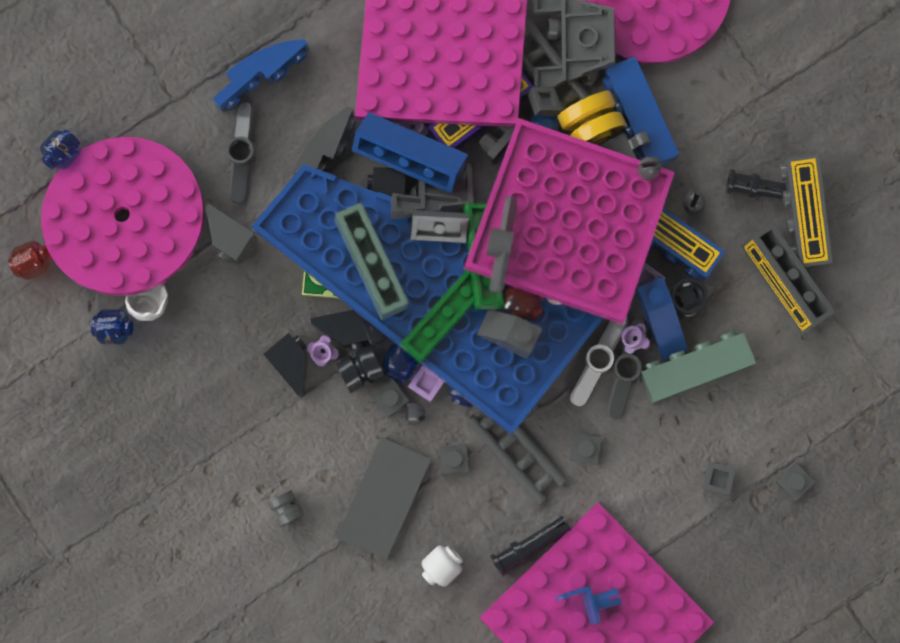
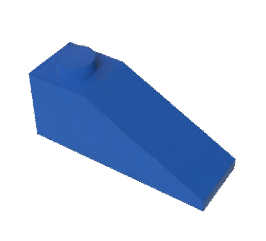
(661, 316)

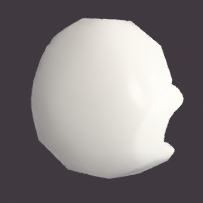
(148, 305)

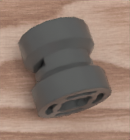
(285, 508)

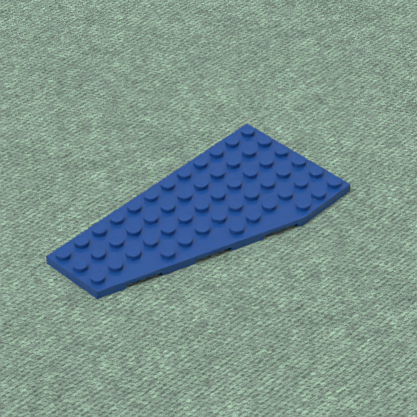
(485, 374)

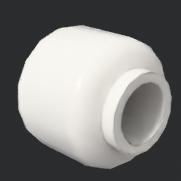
(442, 566)

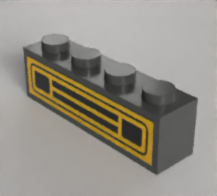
(806, 208)
(787, 278)

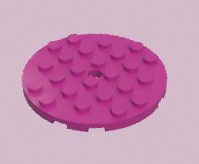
(664, 28)
(130, 254)

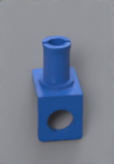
(595, 602)

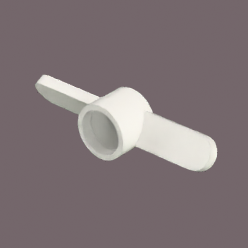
(591, 374)

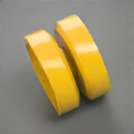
(592, 118)

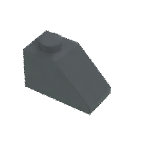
(228, 236)
(509, 332)

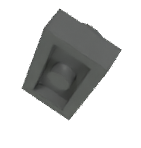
(439, 226)

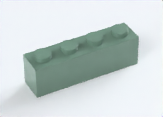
(371, 261)
(697, 368)

